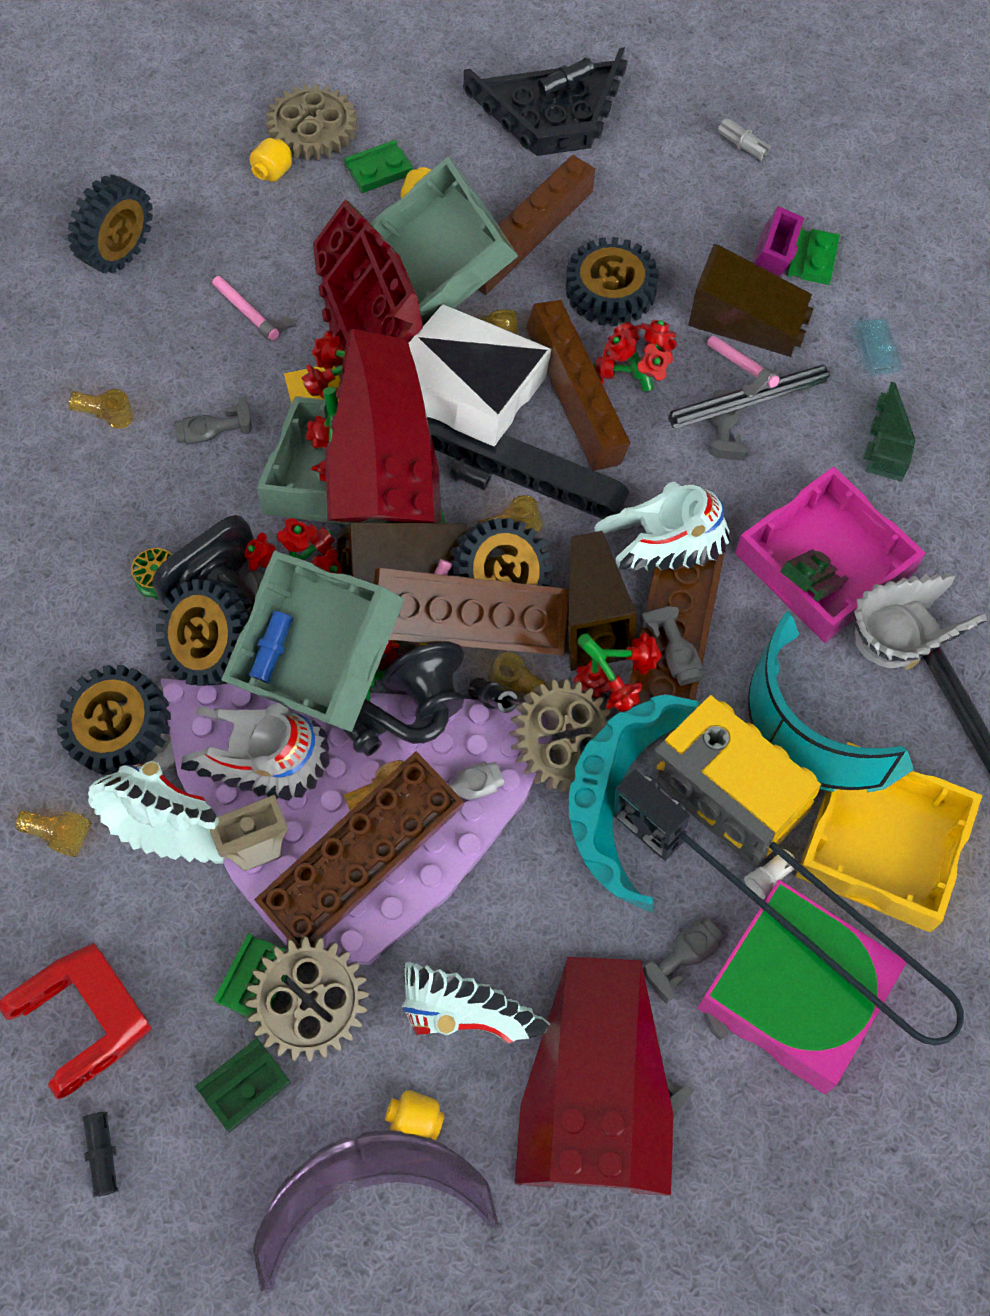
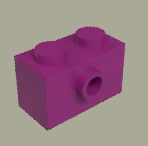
(778, 241)

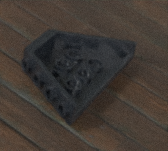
(553, 123)

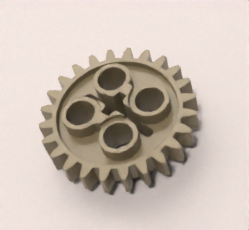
(312, 121)
(555, 704)
(283, 1023)

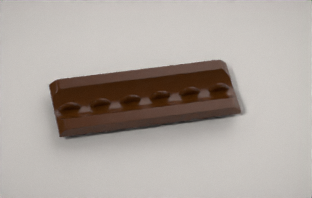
(360, 851)

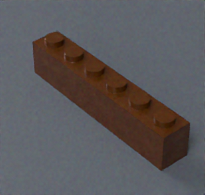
(544, 211)
(578, 386)

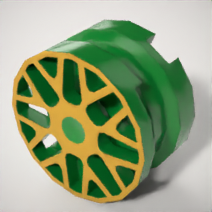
(147, 564)

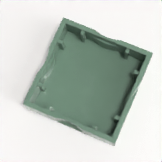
(445, 238)
(288, 483)
(331, 643)

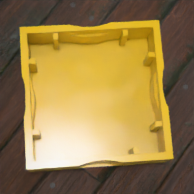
(893, 846)

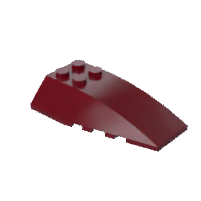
(363, 280)
(381, 438)
(598, 1087)

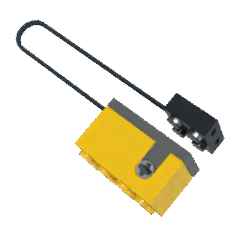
(752, 802)

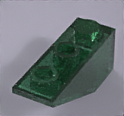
(893, 438)

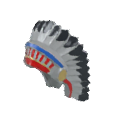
(897, 628)
(266, 752)

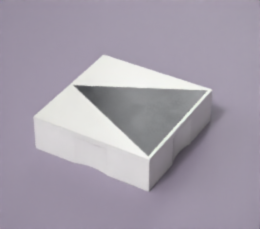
(475, 373)

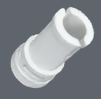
(764, 878)

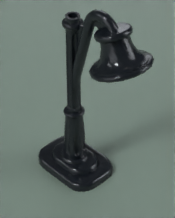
(420, 672)

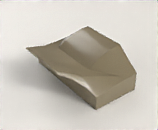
(251, 834)

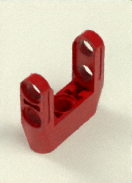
(105, 998)

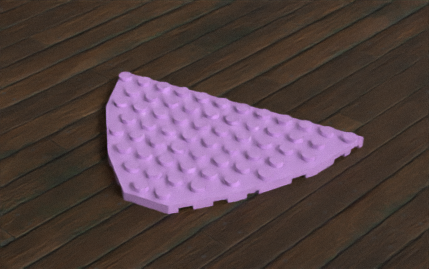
(430, 872)

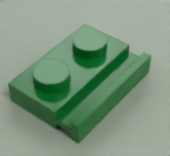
(378, 166)
(815, 256)
(233, 988)

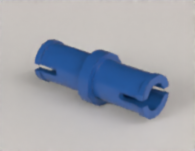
(271, 646)

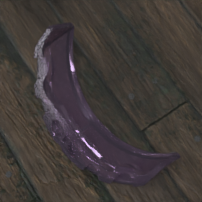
(355, 1164)

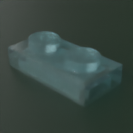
(878, 347)

